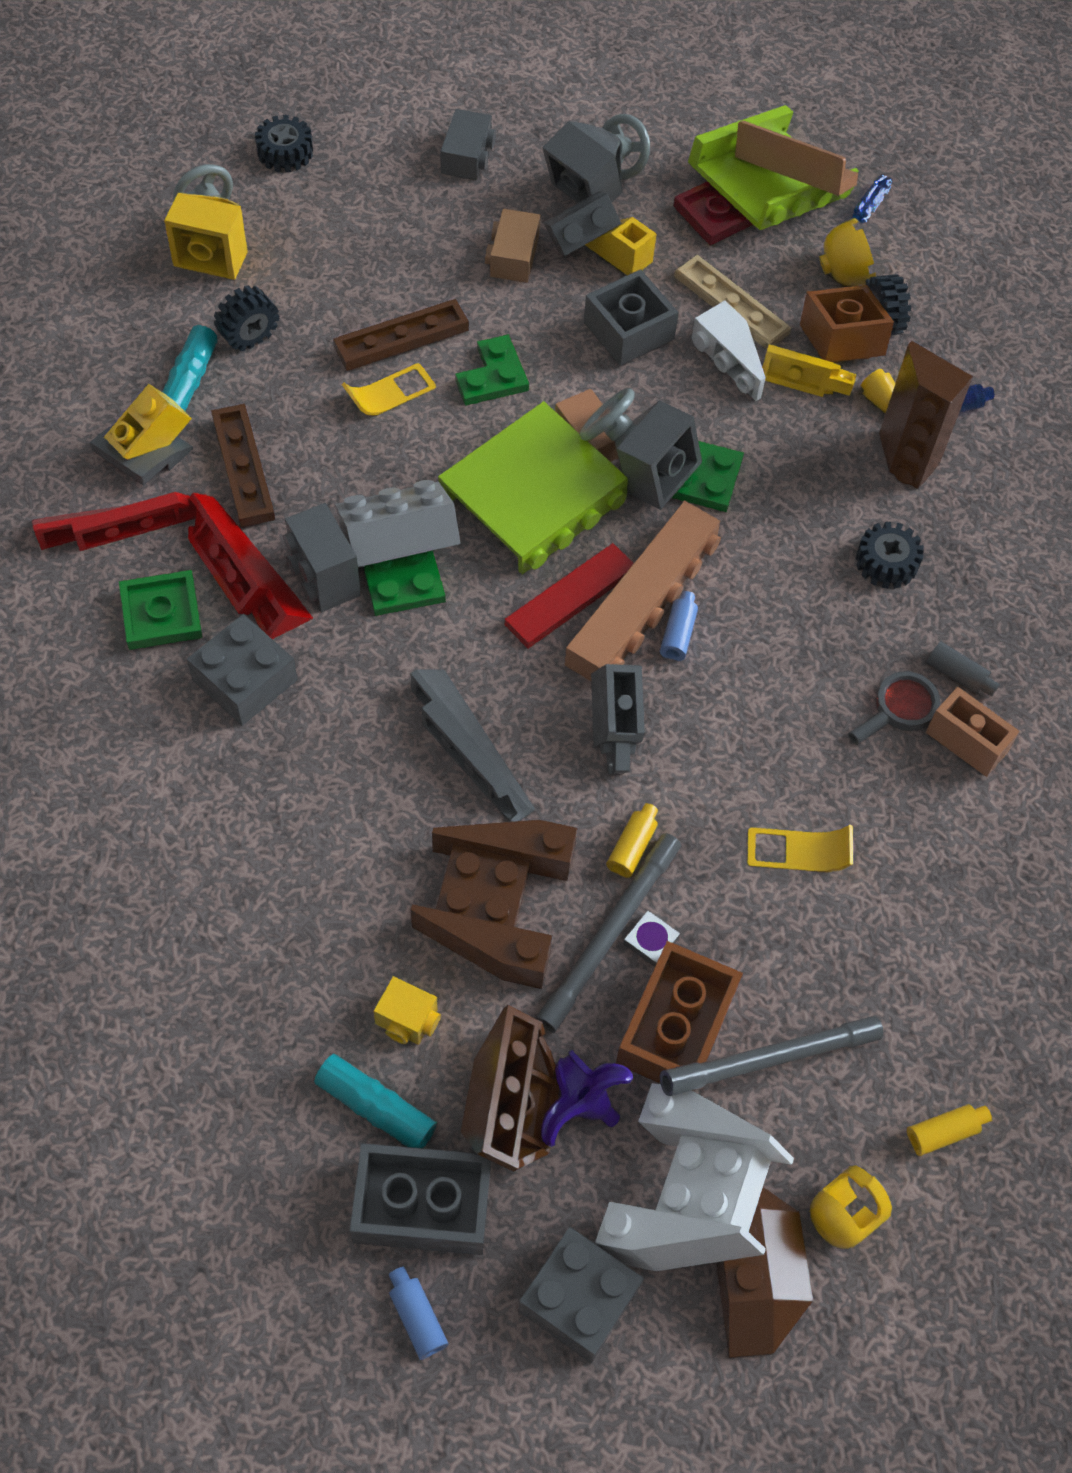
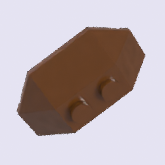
(511, 1092)
(768, 1291)

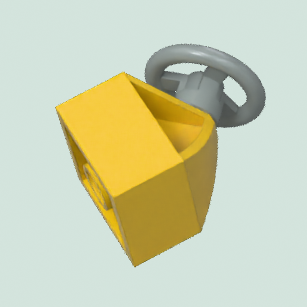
(206, 226)

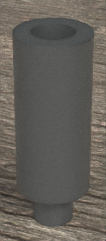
(962, 669)

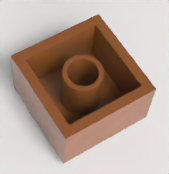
(846, 323)

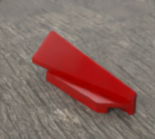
(114, 523)
(243, 570)

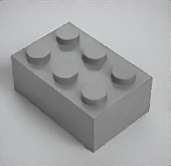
(399, 522)

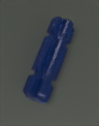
(872, 198)

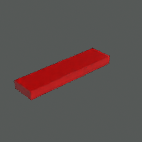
(568, 596)

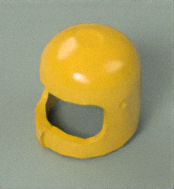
(832, 1218)

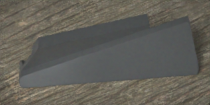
(463, 738)

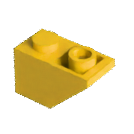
(626, 246)
(147, 424)

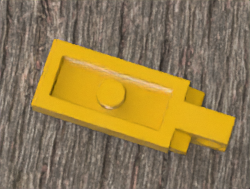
(806, 372)

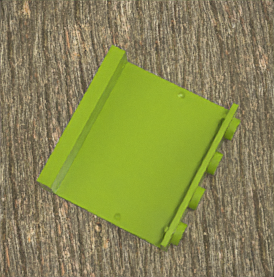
(756, 192)
(536, 485)

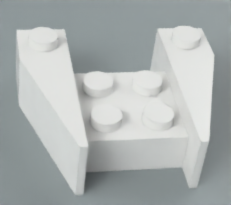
(706, 1194)

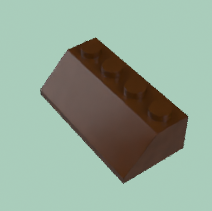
(921, 414)

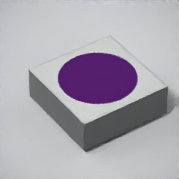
(650, 937)

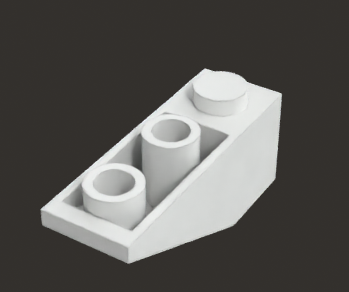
(729, 342)

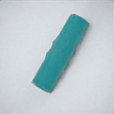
(190, 365)
(375, 1102)

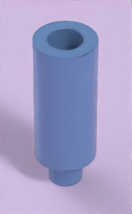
(679, 627)
(416, 1314)

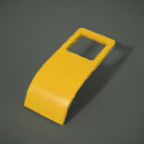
(385, 393)
(808, 850)

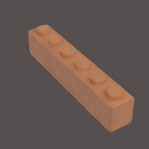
(644, 591)

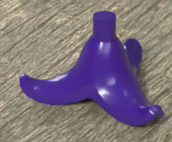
(582, 1094)

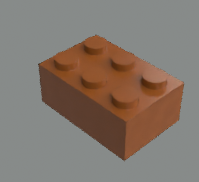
(678, 1013)

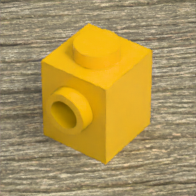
(406, 1012)

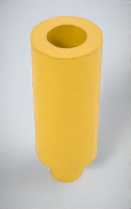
(633, 841)
(947, 1128)

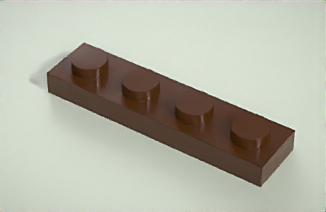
(401, 334)
(243, 465)

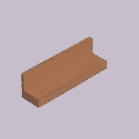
(794, 159)

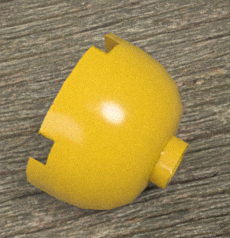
(847, 255)

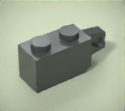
(617, 713)

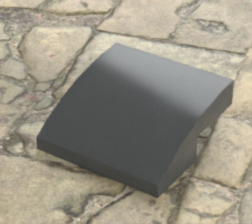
(145, 466)

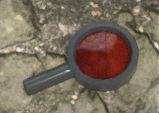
(904, 702)

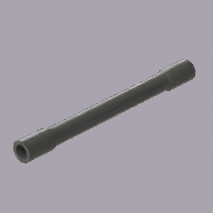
(564, 997)
(697, 1075)

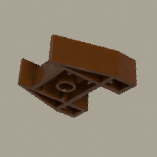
(486, 890)

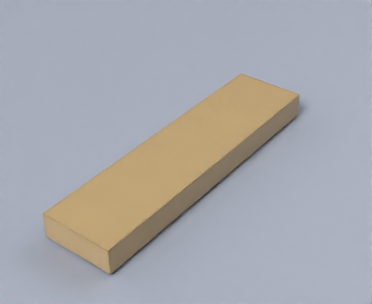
(716, 288)

